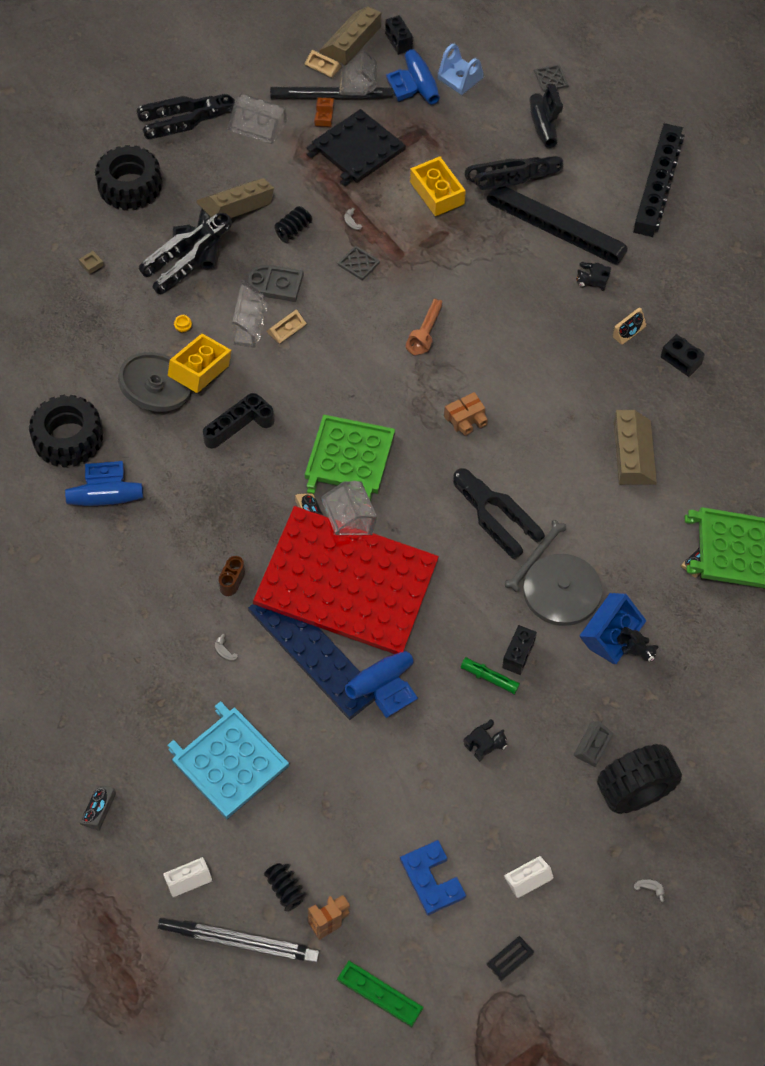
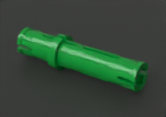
(489, 675)

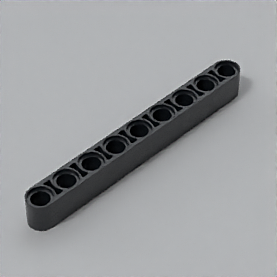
(557, 224)

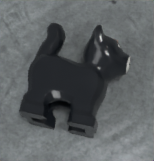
(597, 277)
(636, 644)
(482, 740)

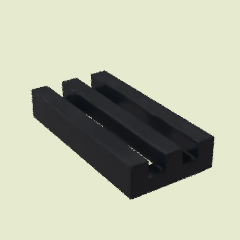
(496, 970)

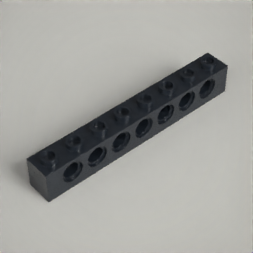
(658, 179)

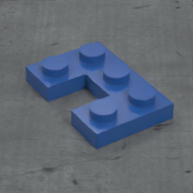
(418, 866)

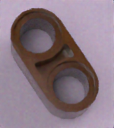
(231, 575)

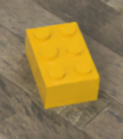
(437, 186)
(199, 363)

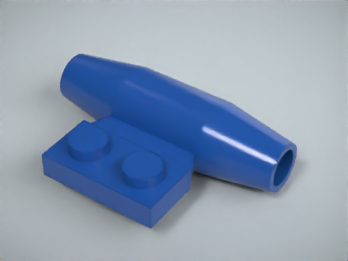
(414, 79)
(104, 486)
(383, 679)

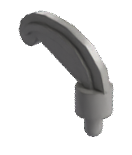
(349, 220)
(222, 651)
(652, 885)

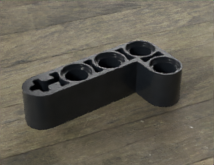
(227, 424)

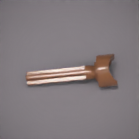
(420, 338)

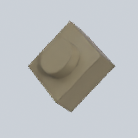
(91, 262)

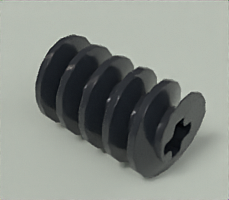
(293, 223)
(284, 886)

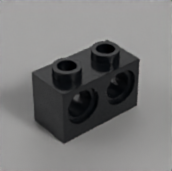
(398, 34)
(682, 355)
(519, 649)

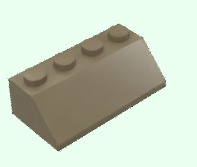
(352, 35)
(238, 199)
(634, 448)

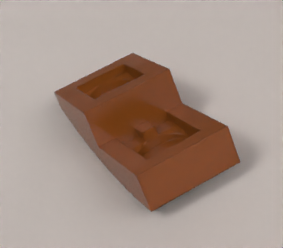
(324, 112)

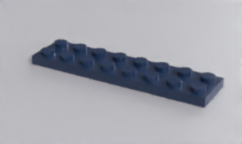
(316, 657)

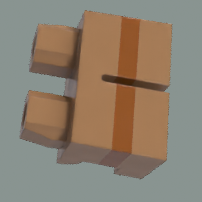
(465, 413)
(328, 918)

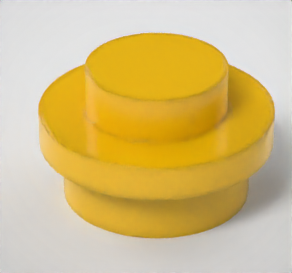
(182, 323)

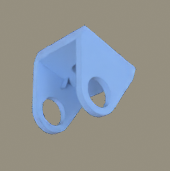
(455, 66)

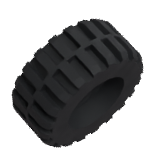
(128, 193)
(64, 411)
(639, 778)

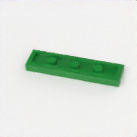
(380, 994)

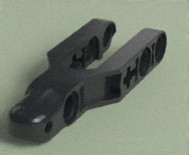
(201, 109)
(522, 168)
(202, 238)
(478, 494)

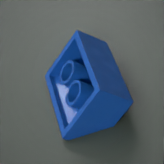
(607, 623)

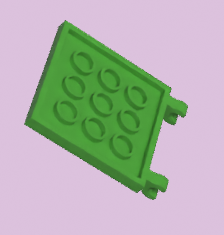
(349, 453)
(729, 547)

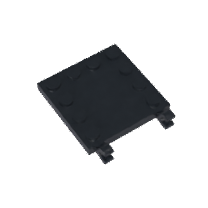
(357, 146)

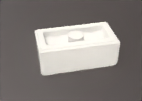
(529, 876)
(187, 877)

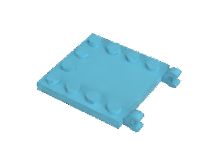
(229, 761)

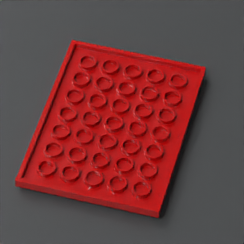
(346, 582)

